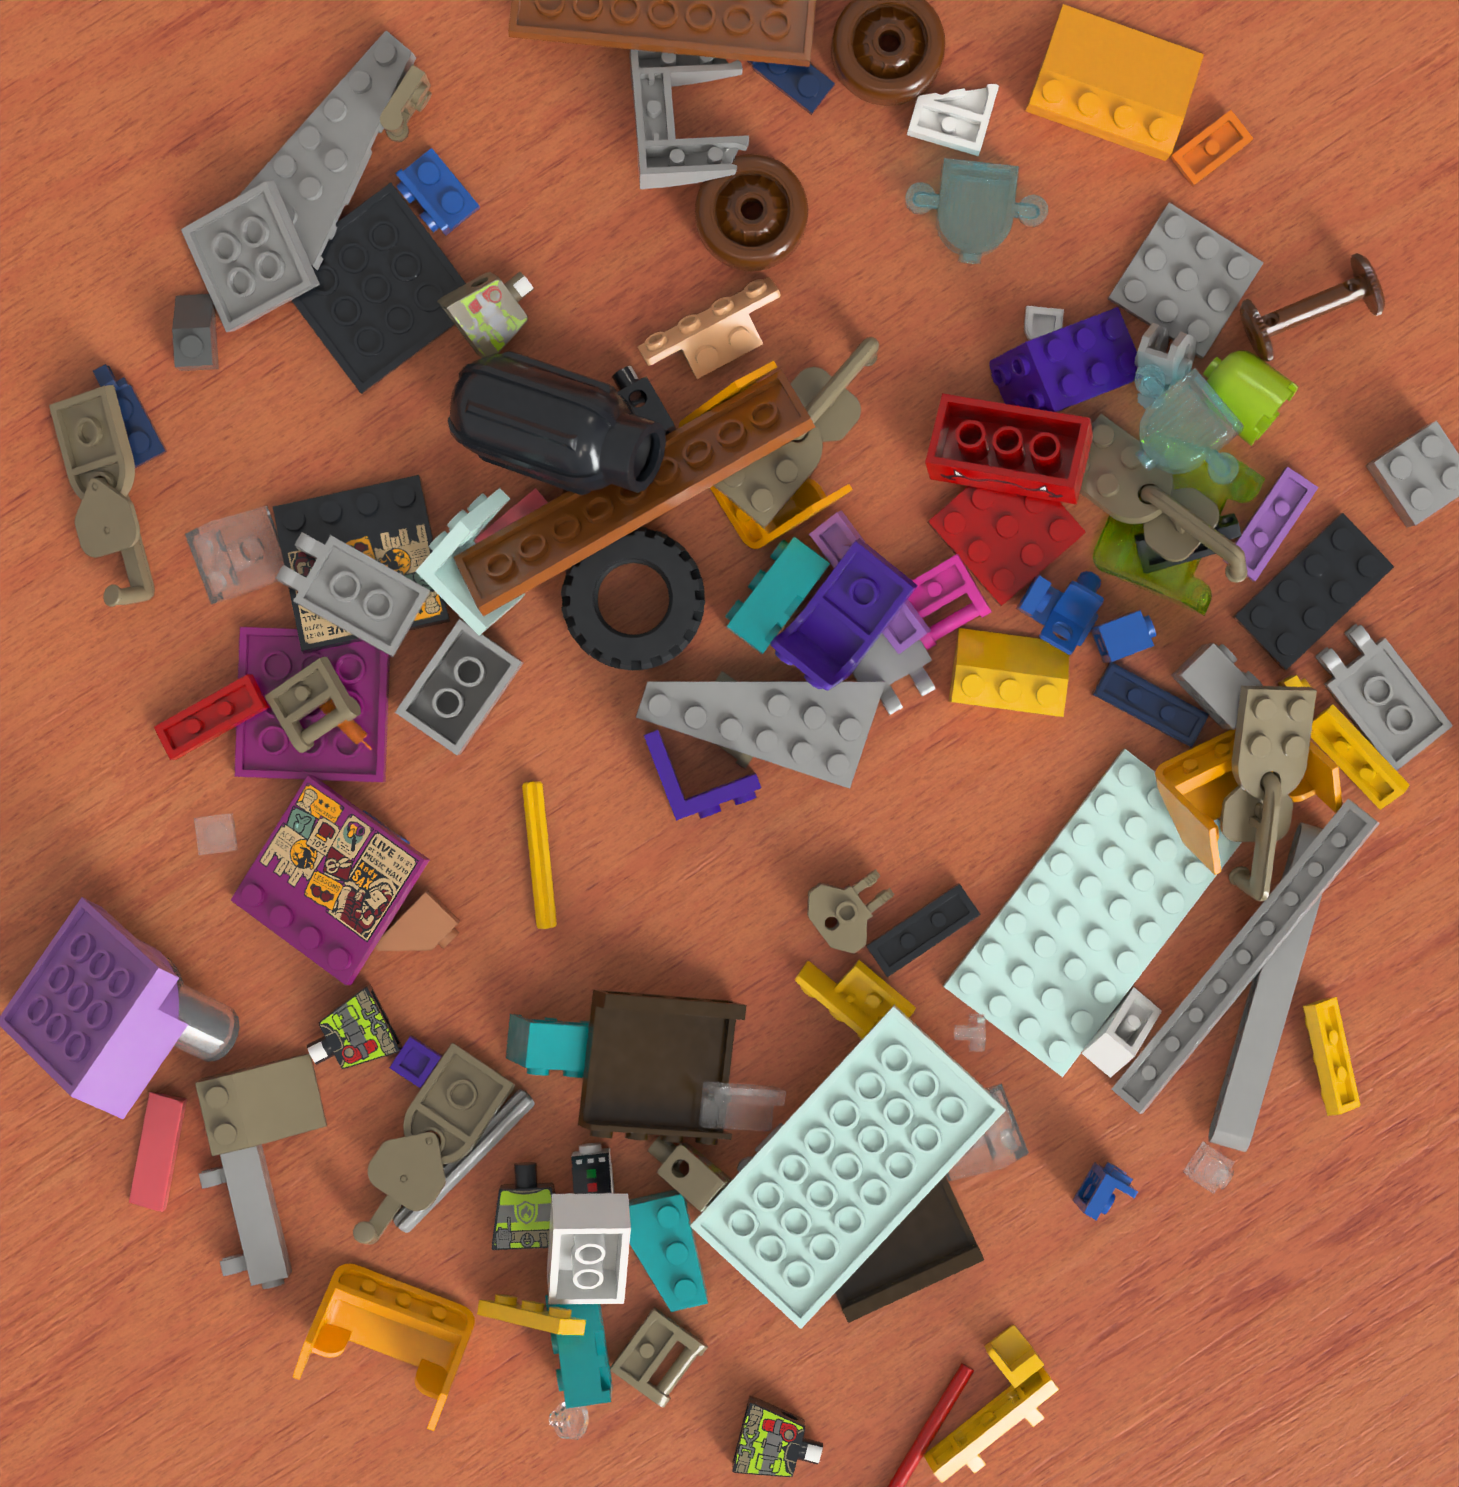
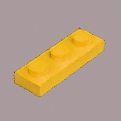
(1357, 757)
(1331, 1056)
(531, 1315)

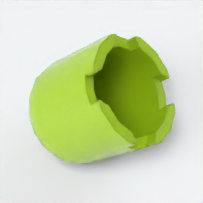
(1250, 390)

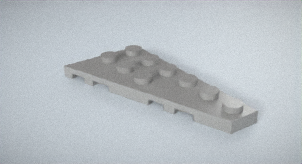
(331, 149)
(772, 720)

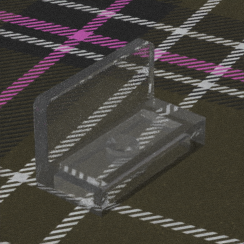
(739, 1106)

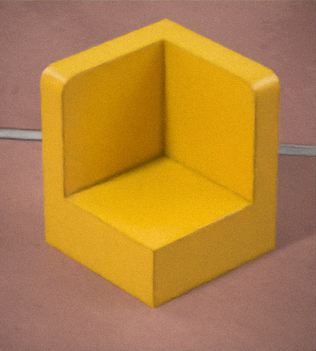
(1014, 1355)

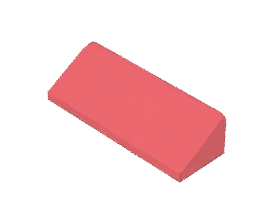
(157, 1151)

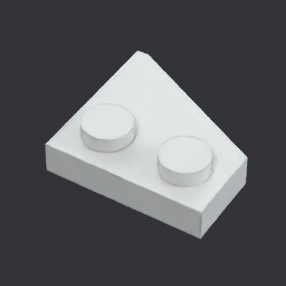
(954, 118)

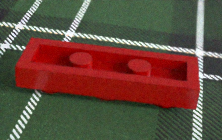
(211, 717)

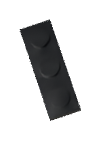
(923, 930)

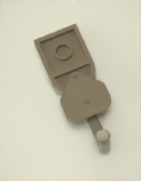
(102, 475)
(773, 479)
(1172, 518)
(1269, 737)
(457, 1105)

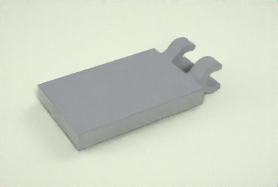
(356, 593)
(885, 664)
(1384, 698)

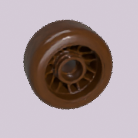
(882, 75)
(758, 242)

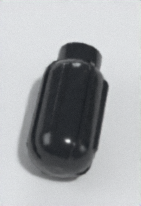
(553, 425)

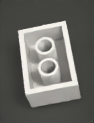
(588, 1248)

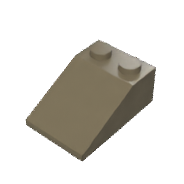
(260, 1104)

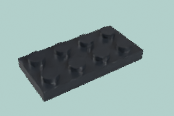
(1313, 591)

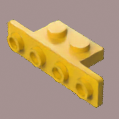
(856, 999)

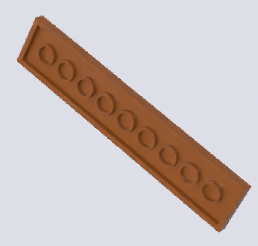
(581, 525)

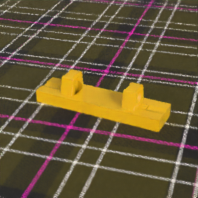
(989, 1424)

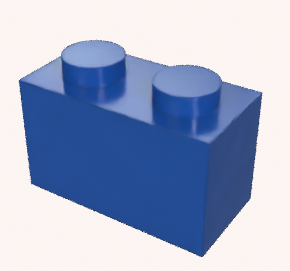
(1123, 636)

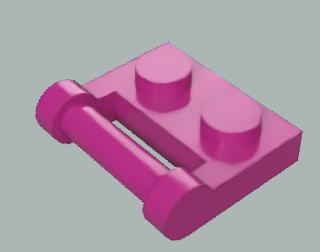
(941, 587)

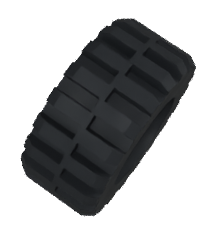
(637, 650)

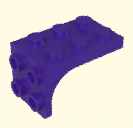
(1067, 364)
(844, 617)

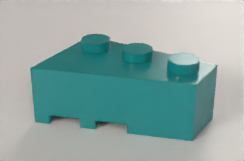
(776, 594)
(547, 1045)
(668, 1248)
(583, 1359)

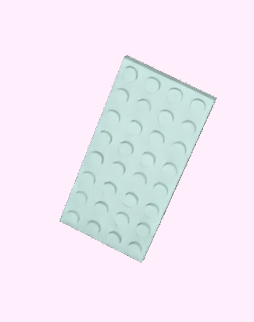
(1086, 918)
(848, 1166)

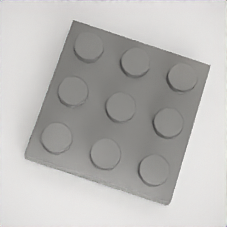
(250, 256)
(1185, 278)

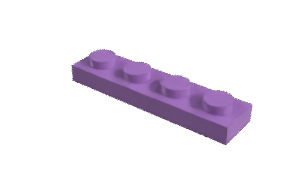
(834, 540)

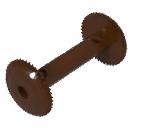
(1363, 286)

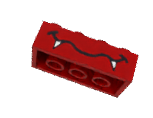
(1009, 448)

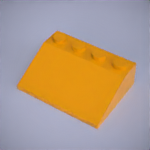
(1115, 83)

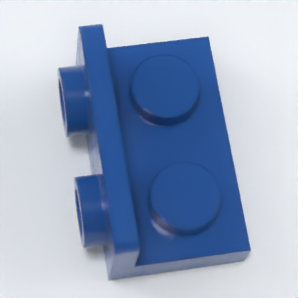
(437, 191)
(1097, 1189)

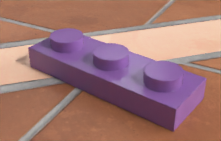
(1274, 520)

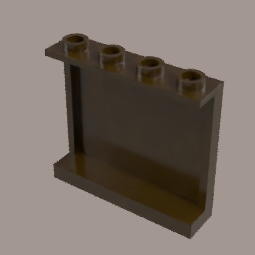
(651, 1064)
(919, 1252)

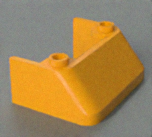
(802, 505)
(1203, 776)
(395, 1322)

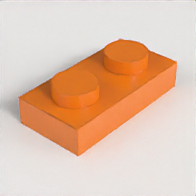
(1211, 148)

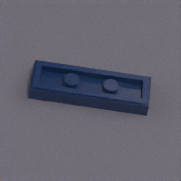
(1150, 704)

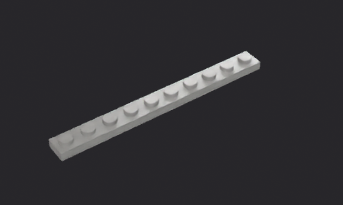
(1245, 956)

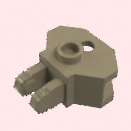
(848, 908)

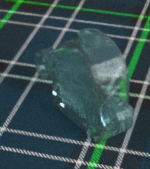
(975, 206)
(1185, 426)

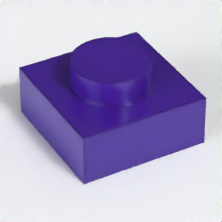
(415, 1061)

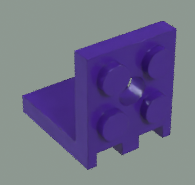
(705, 803)

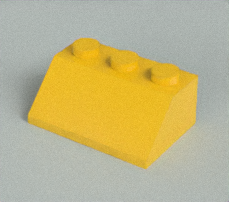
(1009, 673)

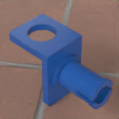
(1073, 611)

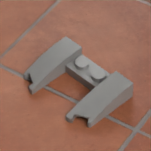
(660, 156)

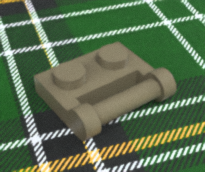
(409, 96)
(306, 693)
(649, 1349)

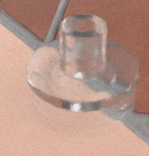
(973, 1032)
(569, 1422)

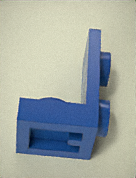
(1039, 602)

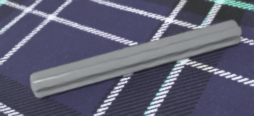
(500, 1125)

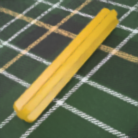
(539, 855)

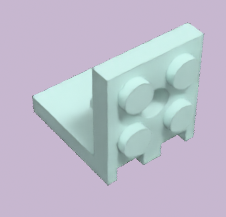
(441, 569)

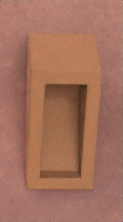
(421, 927)

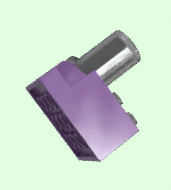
(109, 1011)

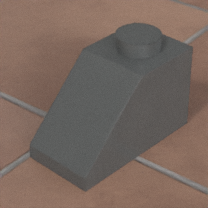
(195, 333)

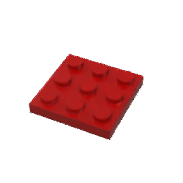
(1005, 536)

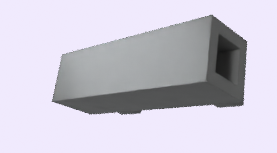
(255, 1217)

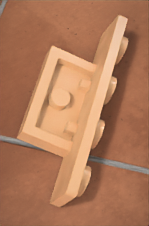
(716, 333)

